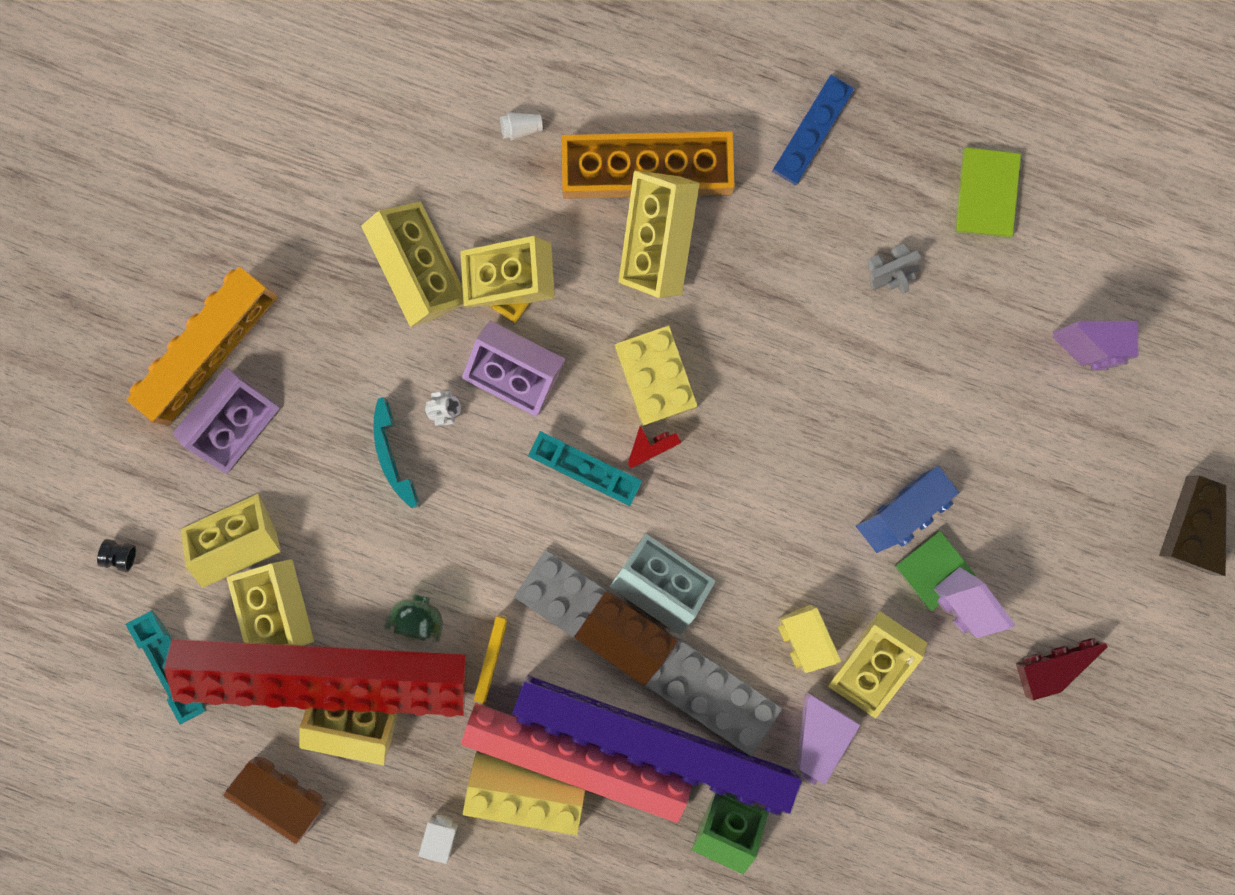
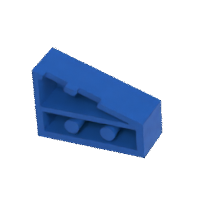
(909, 510)

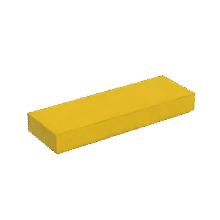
(491, 659)

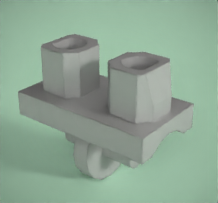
(895, 273)

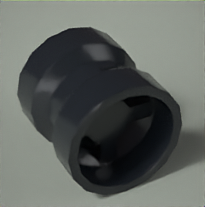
(116, 555)

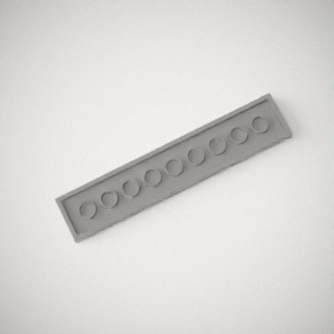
(684, 678)

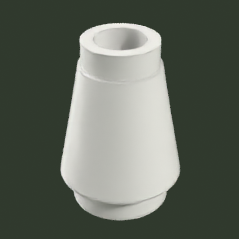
(520, 125)

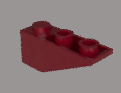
(1056, 671)

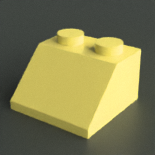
(808, 639)

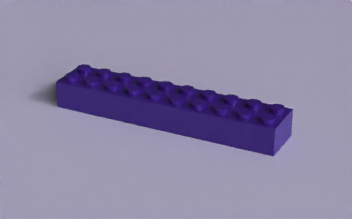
(658, 745)

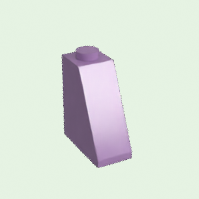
(822, 739)

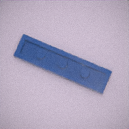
(813, 130)

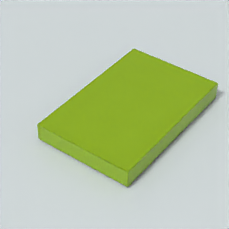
(987, 192)

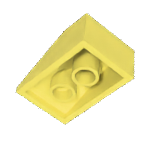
(508, 273)
(878, 664)

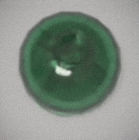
(415, 619)

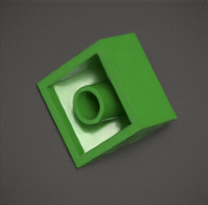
(730, 832)

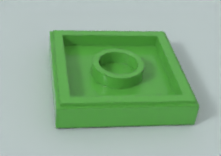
(930, 566)

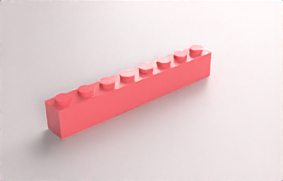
(576, 764)

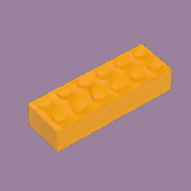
(606, 162)
(201, 347)

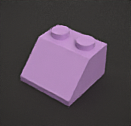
(972, 605)

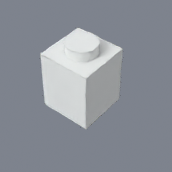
(438, 839)

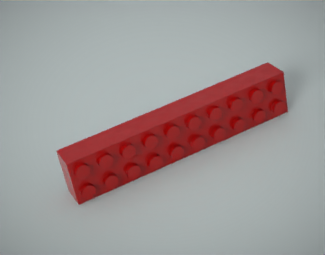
(316, 677)

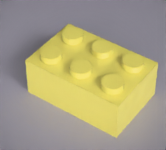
(655, 376)

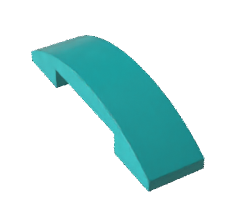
(383, 420)
(584, 468)
(155, 640)

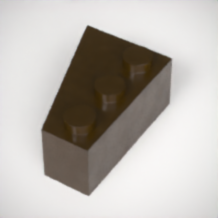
(1198, 527)

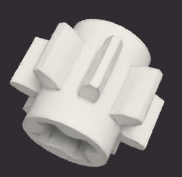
(443, 408)

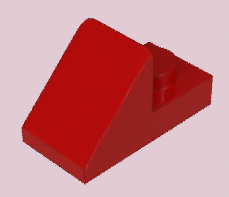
(643, 451)

